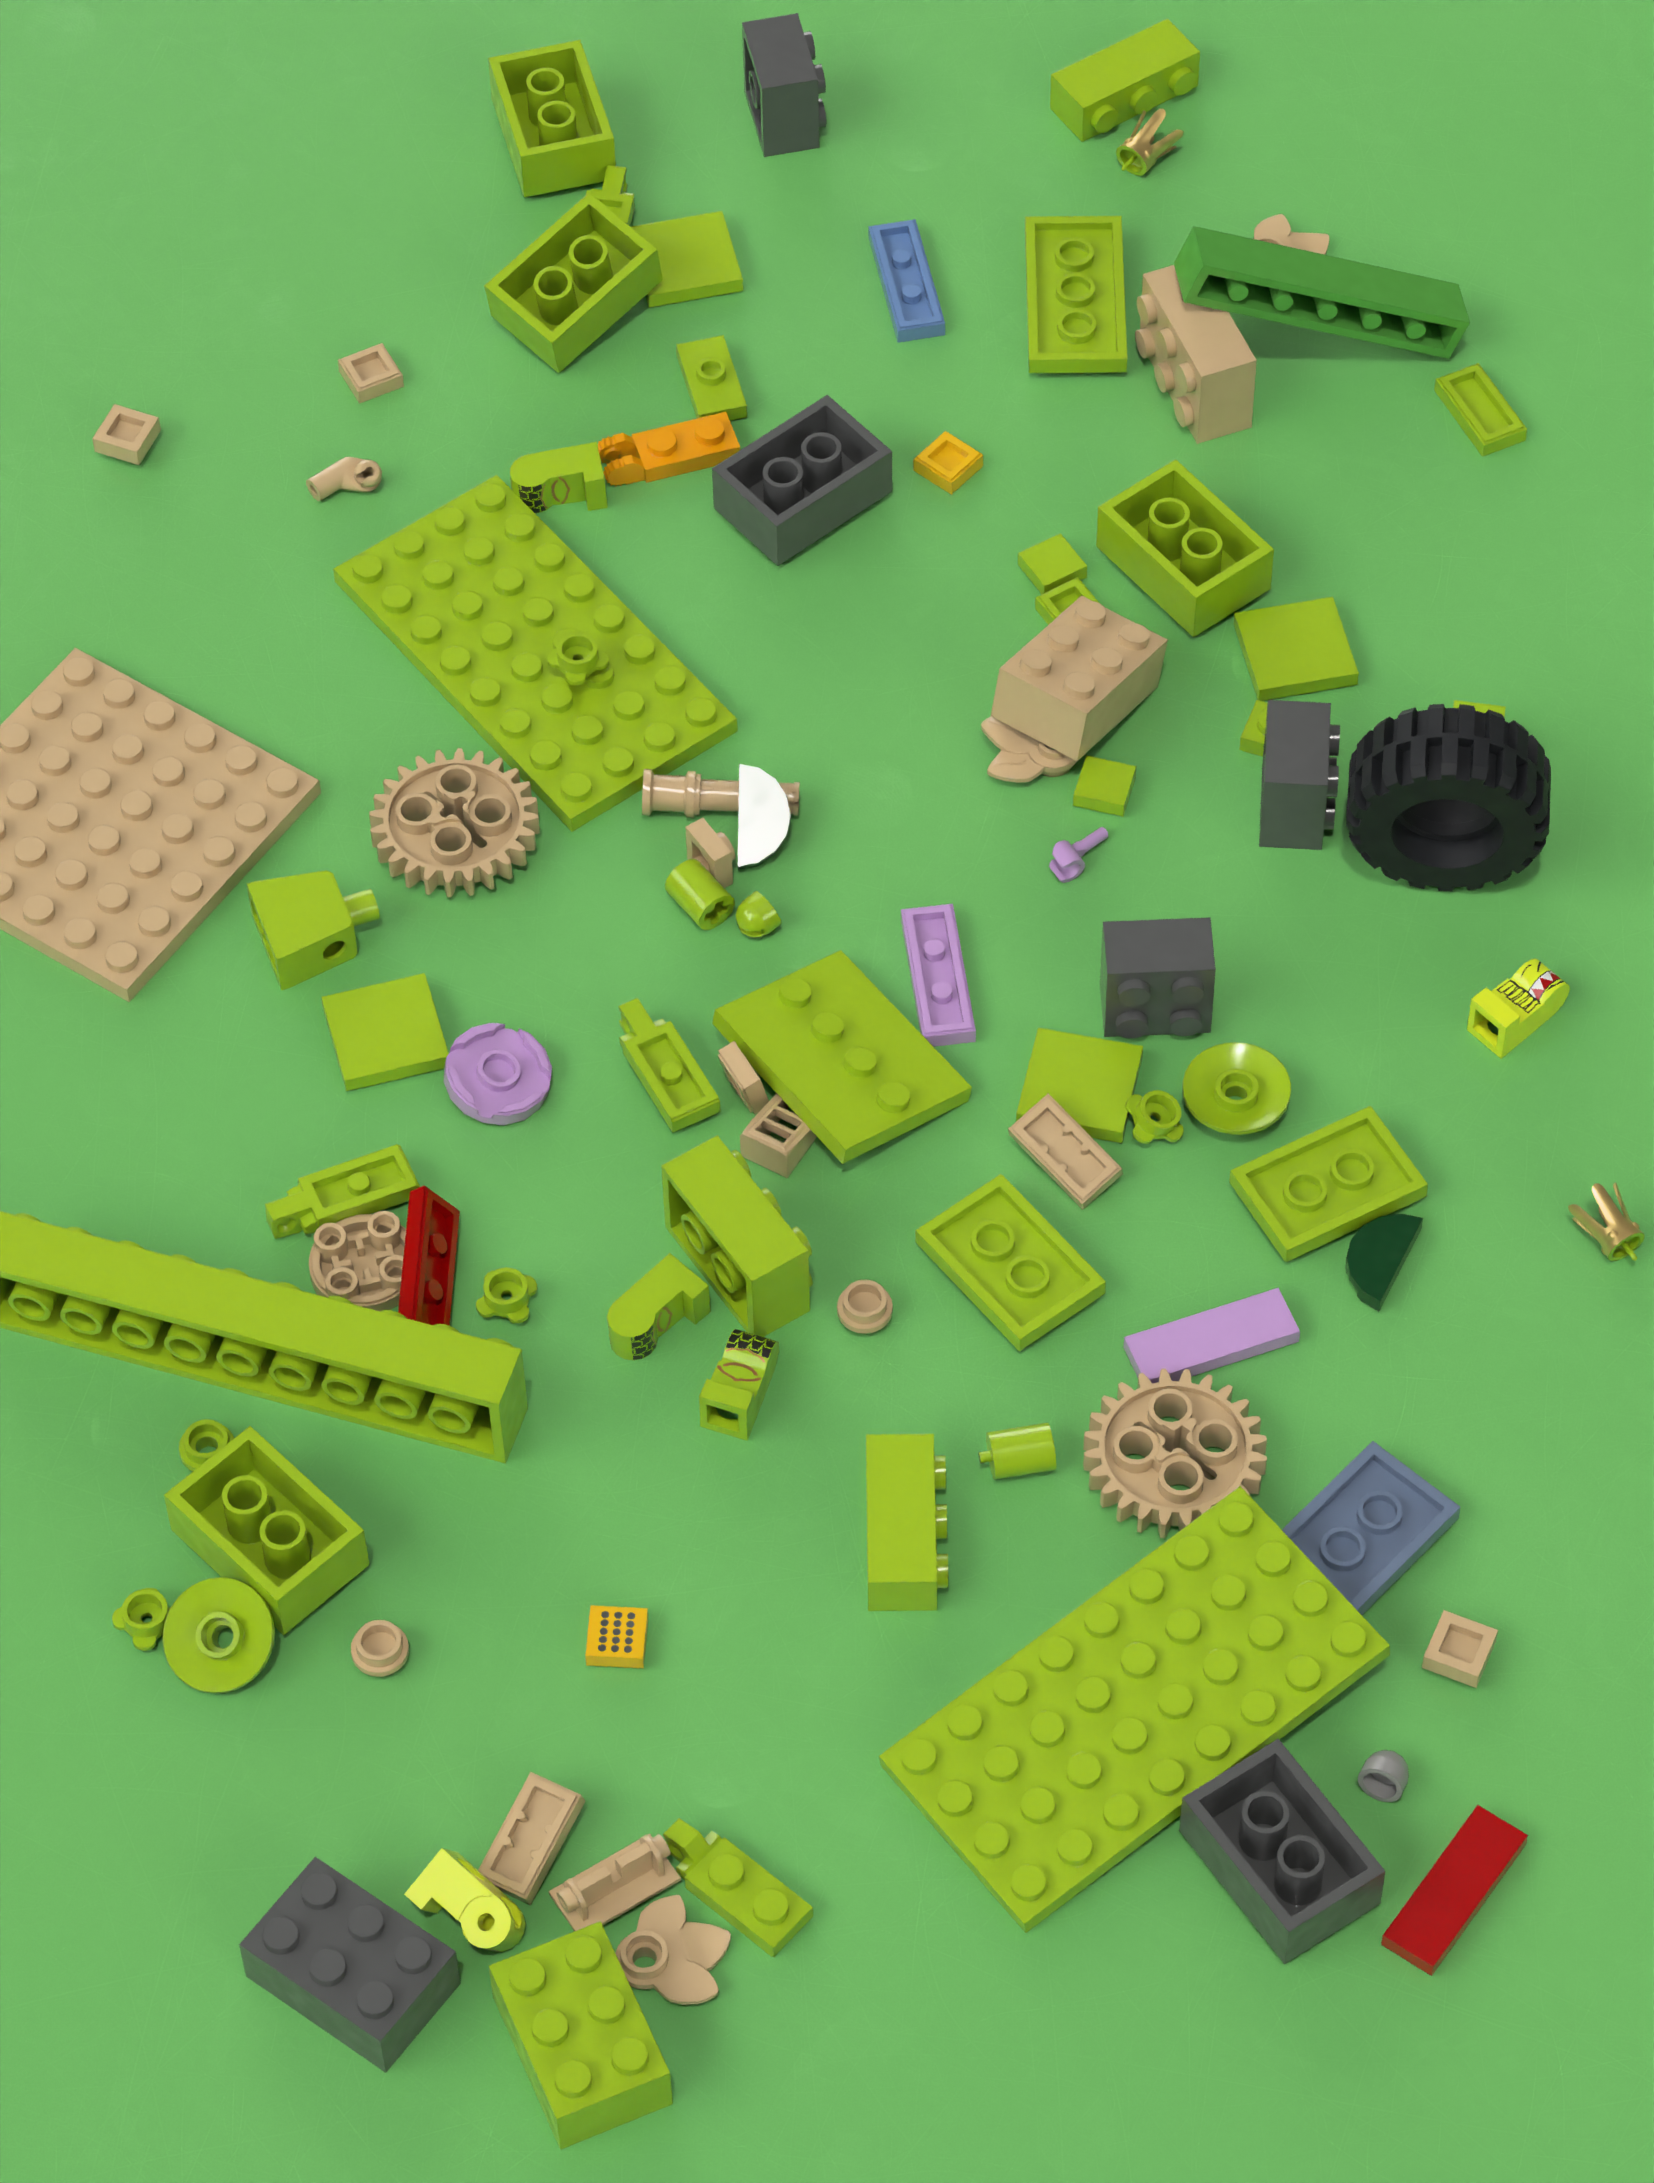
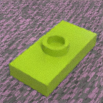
(711, 378)

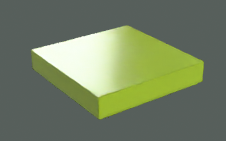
(693, 258)
(1295, 648)
(385, 1031)
(1085, 1077)

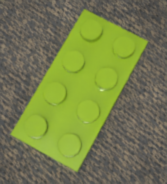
(1075, 294)

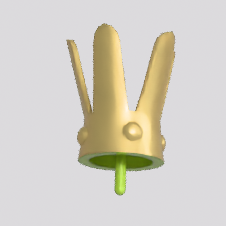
(1137, 153)
(1621, 1234)

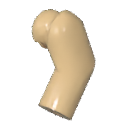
(345, 474)

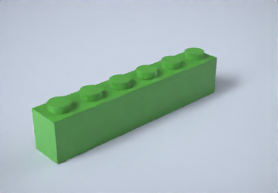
(1321, 292)

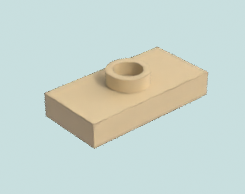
(1065, 1151)
(531, 1837)

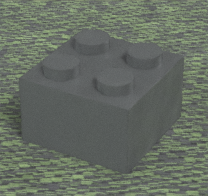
(783, 84)
(1298, 775)
(1157, 977)

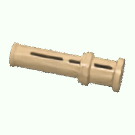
(693, 794)

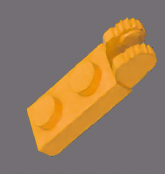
(668, 450)

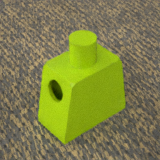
(308, 923)

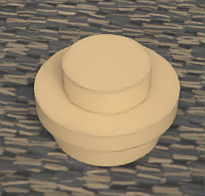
(864, 1307)
(379, 1648)

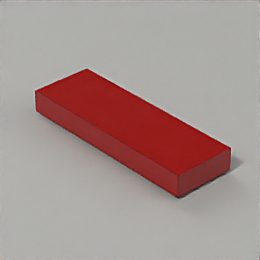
(428, 1258)
(1454, 1890)

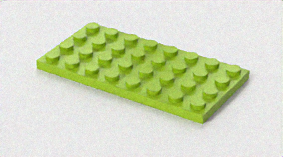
(477, 608)
(1132, 1706)

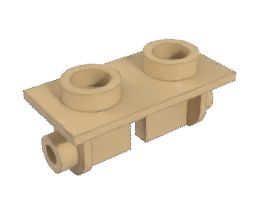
(616, 1883)

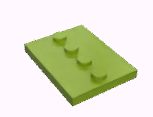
(842, 1056)

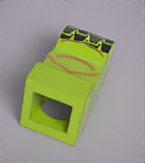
(560, 478)
(655, 1306)
(738, 1384)

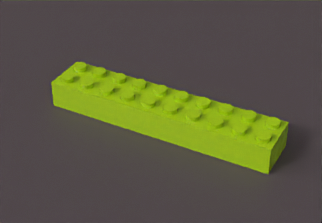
(261, 1337)

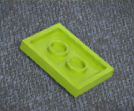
(1328, 1183)
(1010, 1262)

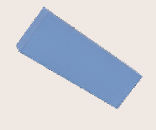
(906, 280)

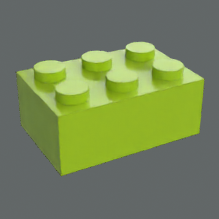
(551, 117)
(573, 282)
(1184, 547)
(737, 1237)
(267, 1527)
(580, 2035)

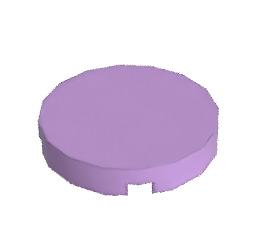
(497, 1074)

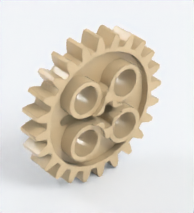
(454, 822)
(1172, 1450)

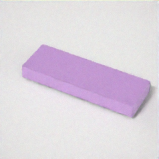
(938, 975)
(1214, 1337)

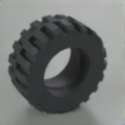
(1449, 797)

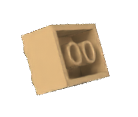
(1196, 358)
(1078, 677)

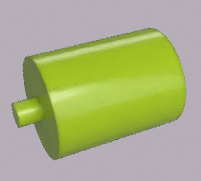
(699, 894)
(1019, 1451)

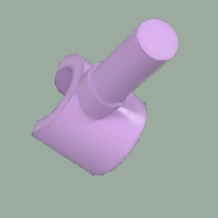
(1068, 858)

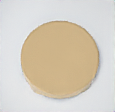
(360, 1260)

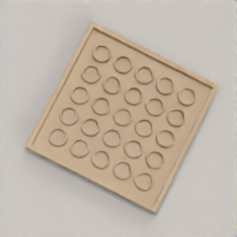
(127, 821)

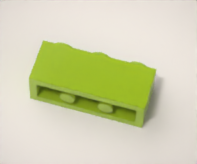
(1124, 80)
(904, 1522)

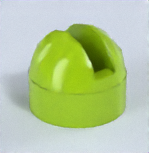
(757, 916)

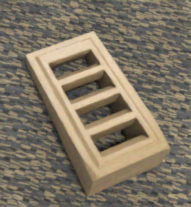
(769, 1152)

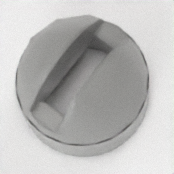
(1384, 1776)

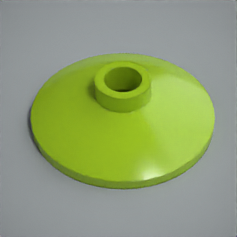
(1241, 1072)
(194, 1629)

